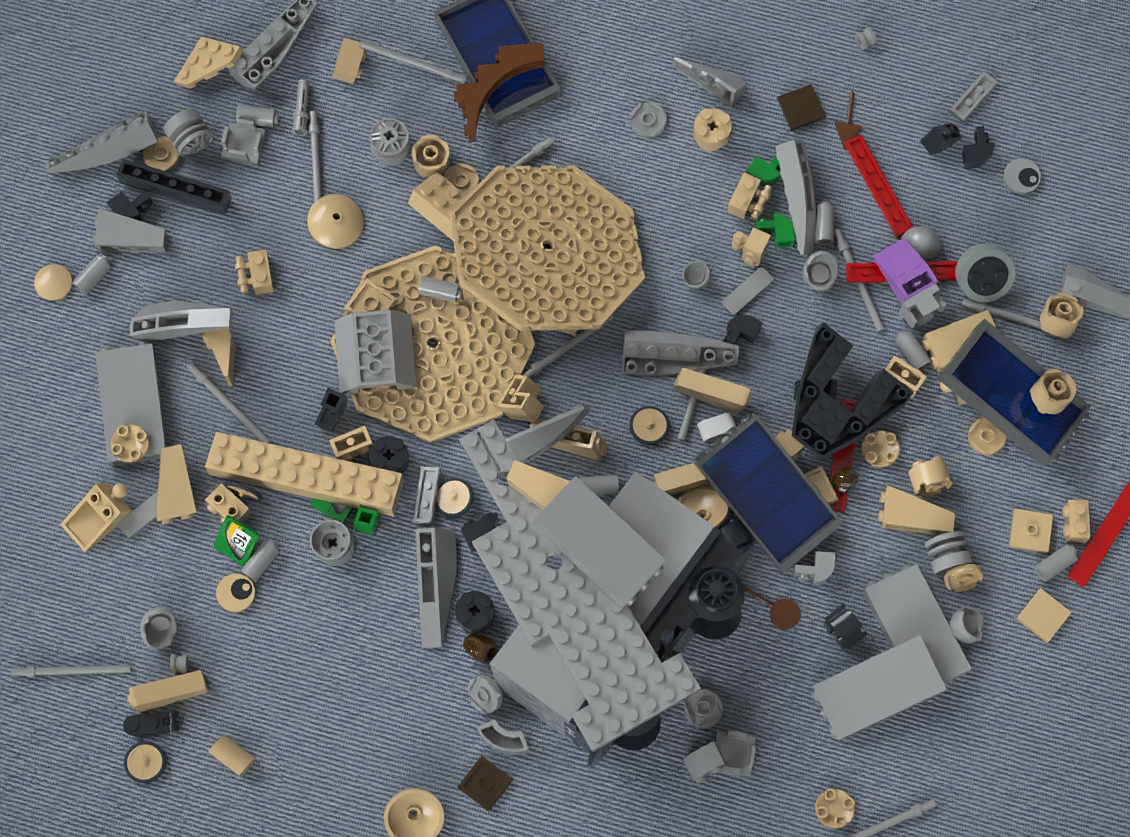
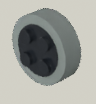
(985, 272)

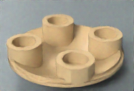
(53, 282)
(129, 443)
(880, 448)
(834, 808)

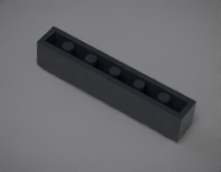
(174, 186)

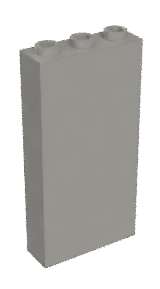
(131, 396)
(599, 542)
(908, 609)
(878, 688)

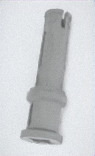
(301, 116)

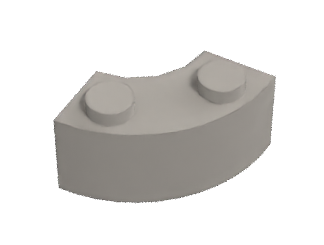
(502, 740)
(704, 762)

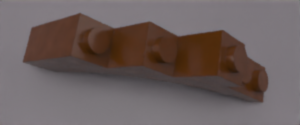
(509, 63)

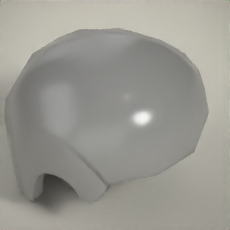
(696, 275)

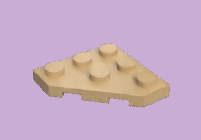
(206, 60)

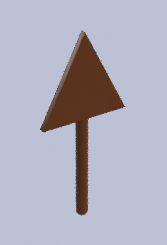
(846, 130)

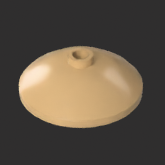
(332, 232)
(706, 504)
(424, 823)

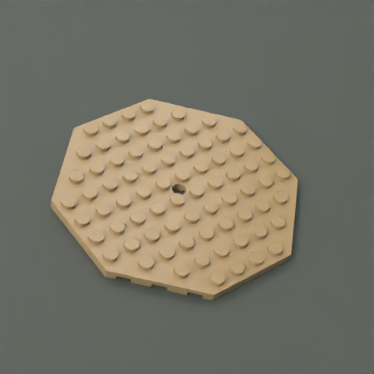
(503, 257)
(468, 368)

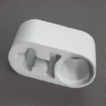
(715, 427)

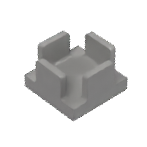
(242, 142)
(920, 307)
(737, 751)

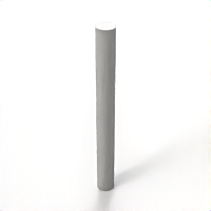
(688, 415)

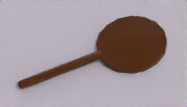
(783, 613)

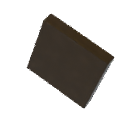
(801, 107)
(485, 783)

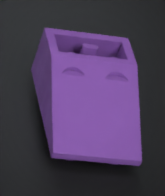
(904, 270)

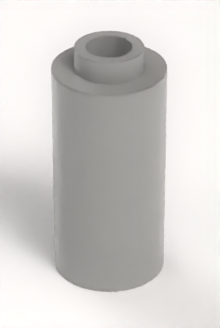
(261, 116)
(824, 223)
(92, 274)
(439, 289)
(912, 350)
(602, 484)
(260, 560)
(1056, 562)

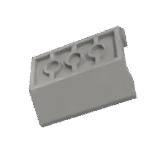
(375, 351)

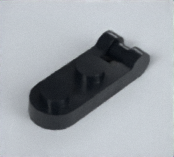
(151, 724)

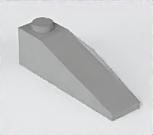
(717, 82)
(1094, 292)

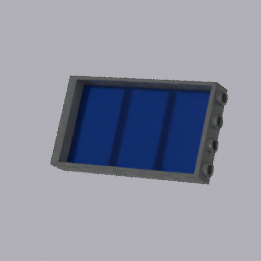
(474, 33)
(997, 382)
(767, 492)

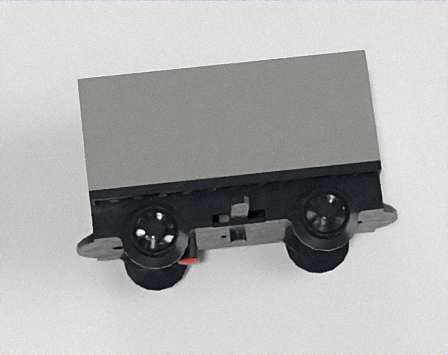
(689, 597)

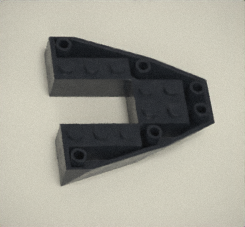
(823, 422)

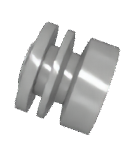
(188, 132)
(391, 151)
(328, 532)
(947, 549)

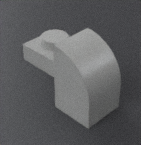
(820, 571)

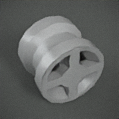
(865, 38)
(179, 663)

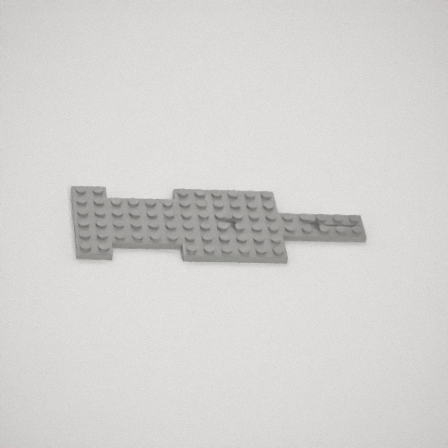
(589, 629)

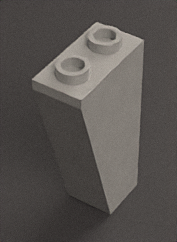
(127, 234)

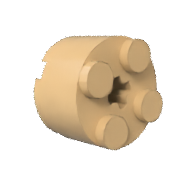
(712, 119)
(428, 146)
(1061, 315)
(1053, 392)
(929, 477)

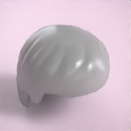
(924, 241)
(820, 271)
(967, 625)
(158, 627)

